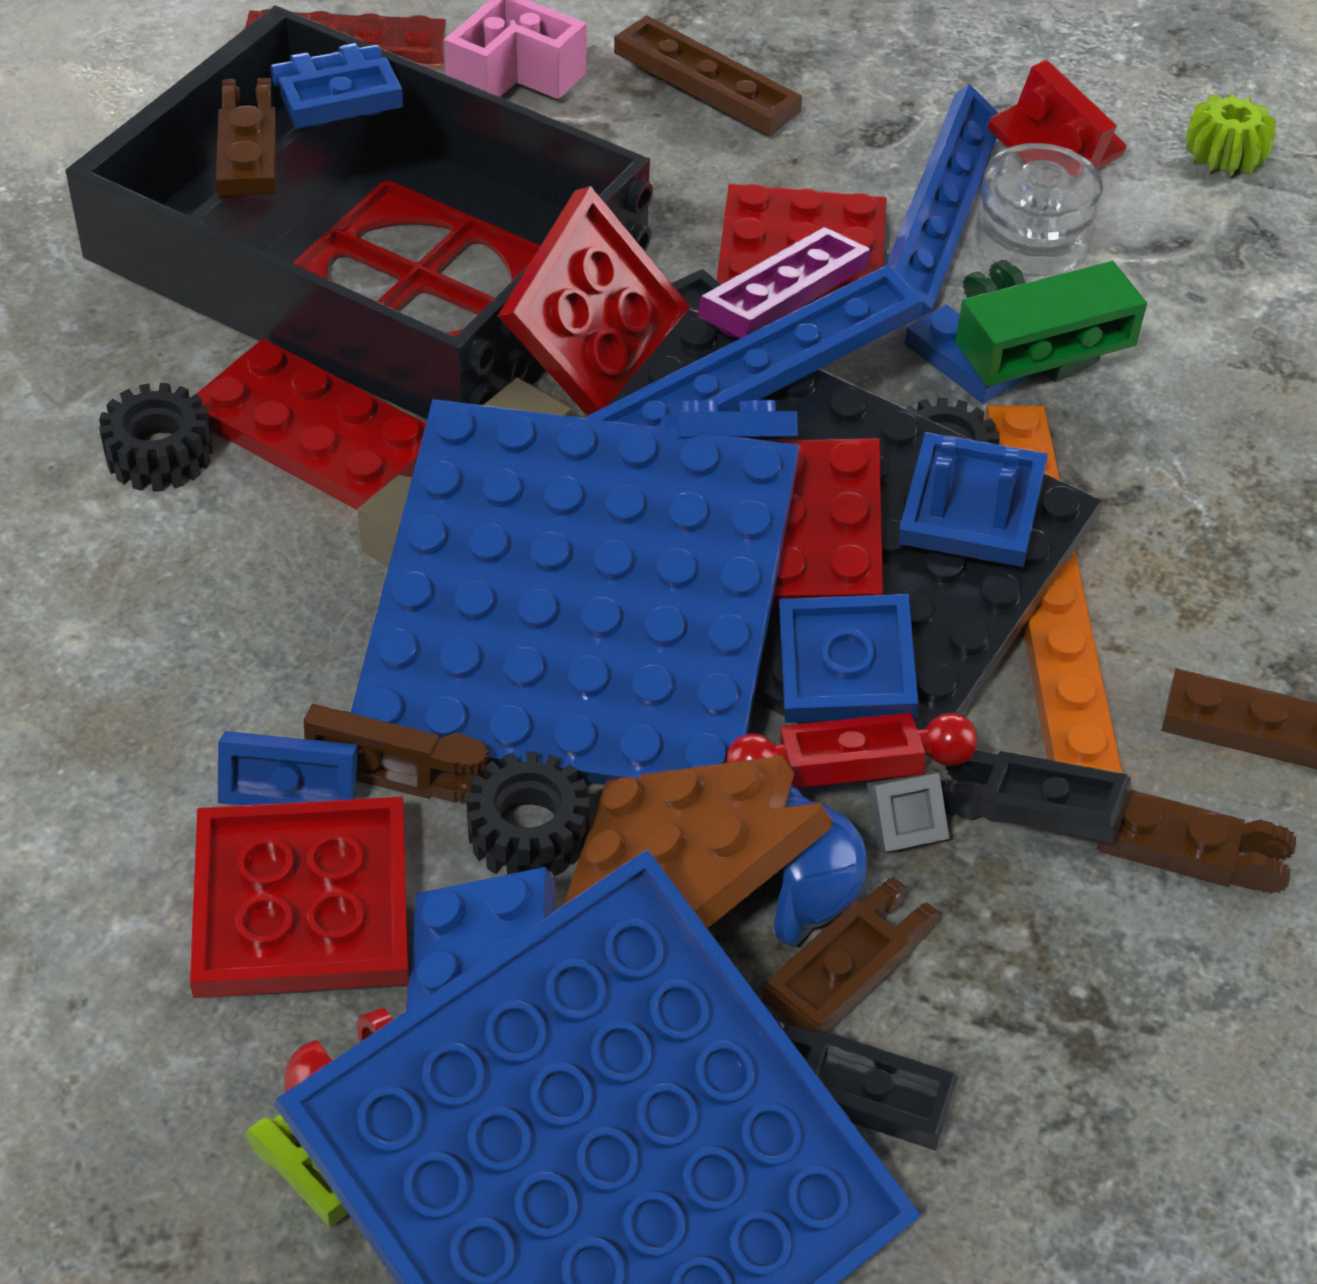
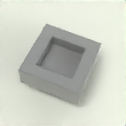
(908, 810)

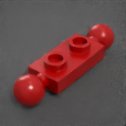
(862, 747)

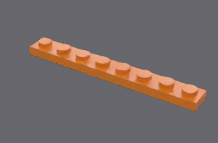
(1060, 634)

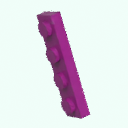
(783, 283)

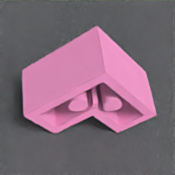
(517, 44)

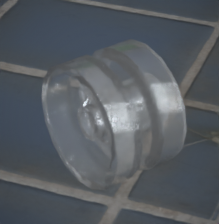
(1038, 209)

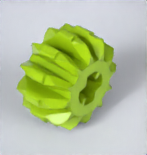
(1230, 134)

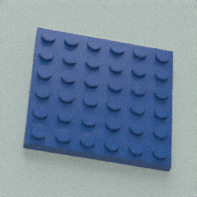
(580, 589)
(597, 1117)

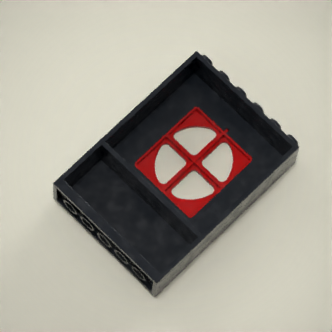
(262, 261)

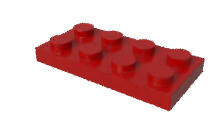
(312, 423)

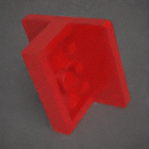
(1060, 115)

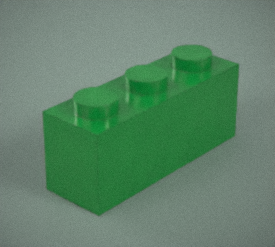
(1050, 322)

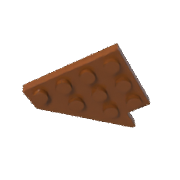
(708, 828)

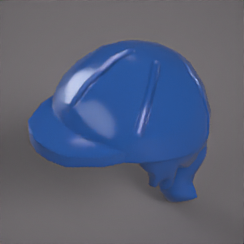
(821, 878)

